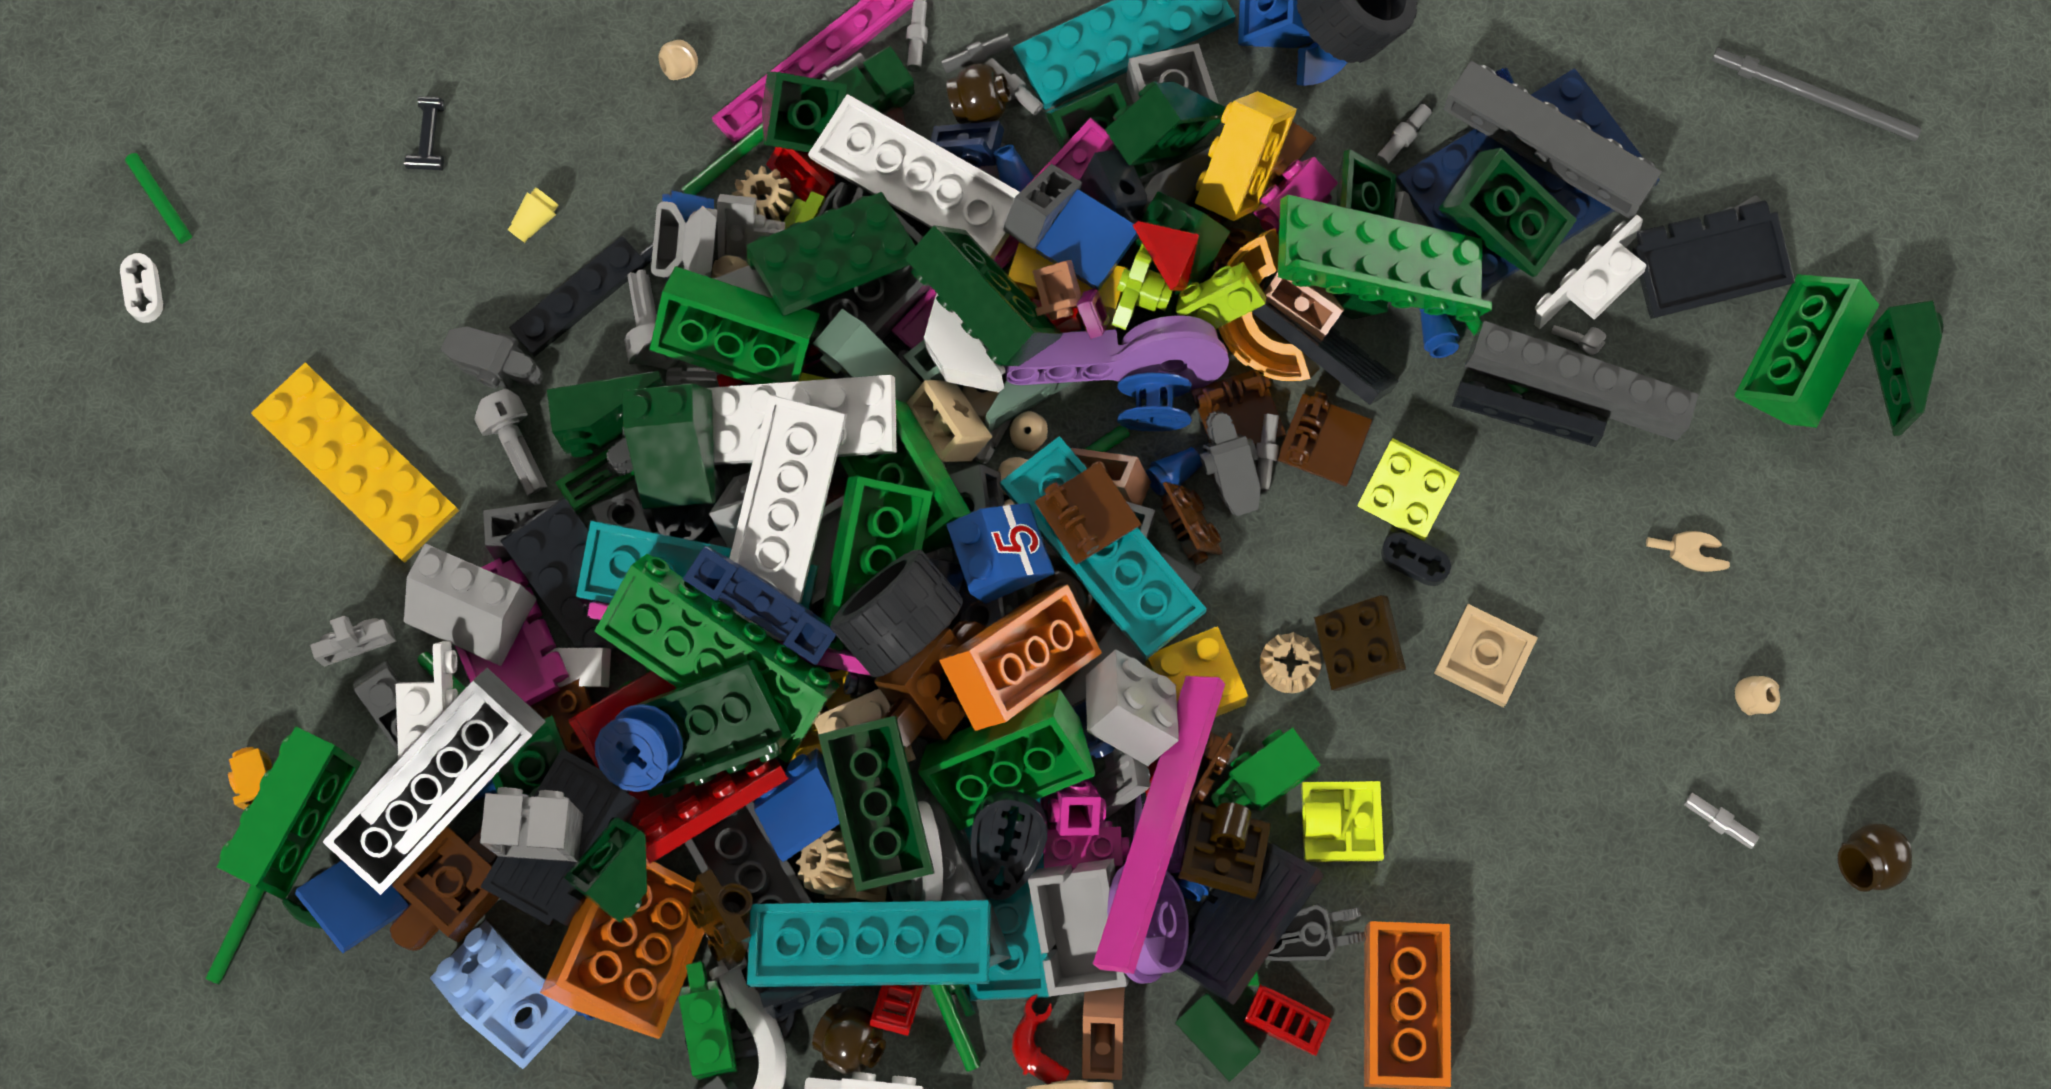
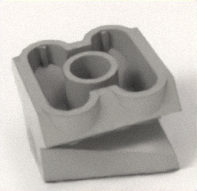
(683, 241)

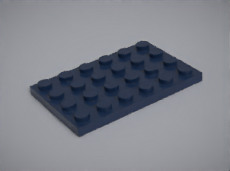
(1436, 176)

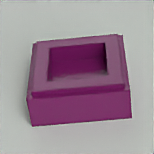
(1093, 313)

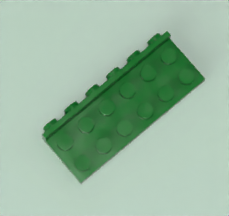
(1380, 259)
(692, 636)

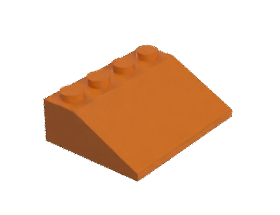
(632, 967)

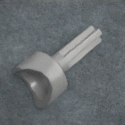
(639, 338)
(519, 454)

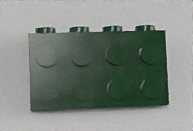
(831, 253)
(722, 725)

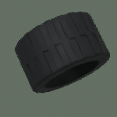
(1355, 32)
(897, 613)

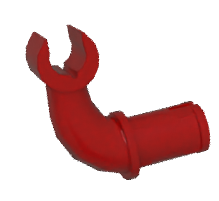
(1028, 1054)

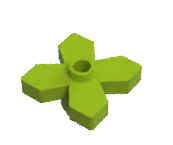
(1140, 288)

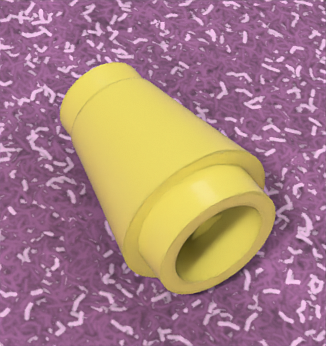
(532, 214)

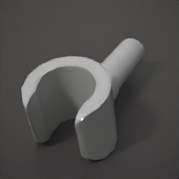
(1590, 343)

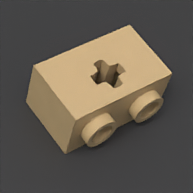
(949, 421)

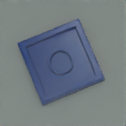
(1089, 237)
(348, 905)

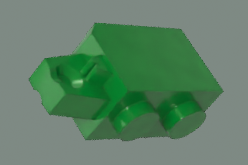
(1268, 773)
(706, 1025)

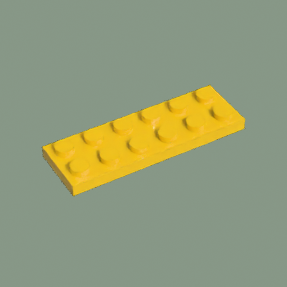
(355, 462)

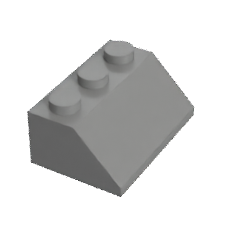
(465, 604)

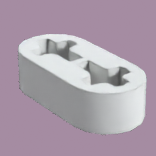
(150, 287)

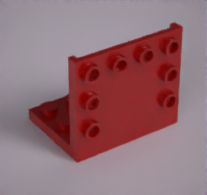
(695, 808)

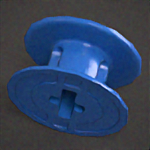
(1154, 388)
(638, 747)

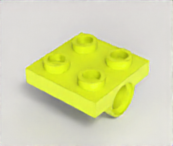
(1408, 489)
(1342, 821)

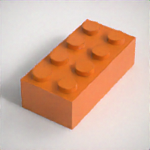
(1020, 657)
(1407, 1005)

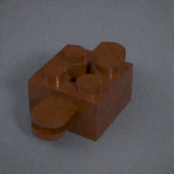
(921, 690)
(444, 890)

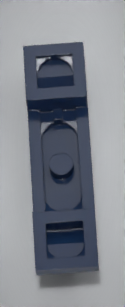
(761, 603)

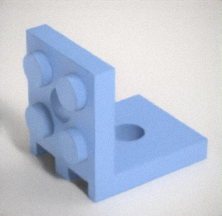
(489, 986)

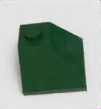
(798, 109)
(613, 870)

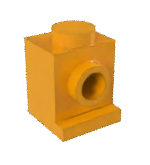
(247, 771)

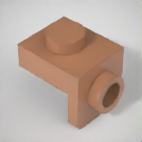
(1057, 289)

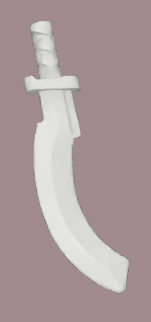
(763, 1027)

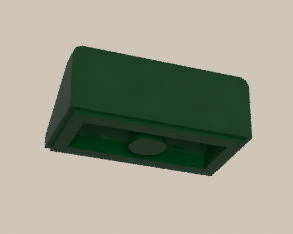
(1218, 1037)

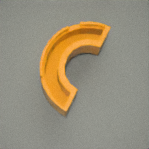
(1250, 337)

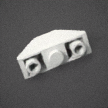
(958, 354)

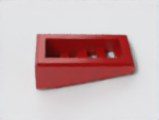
(900, 999)
(1252, 1019)

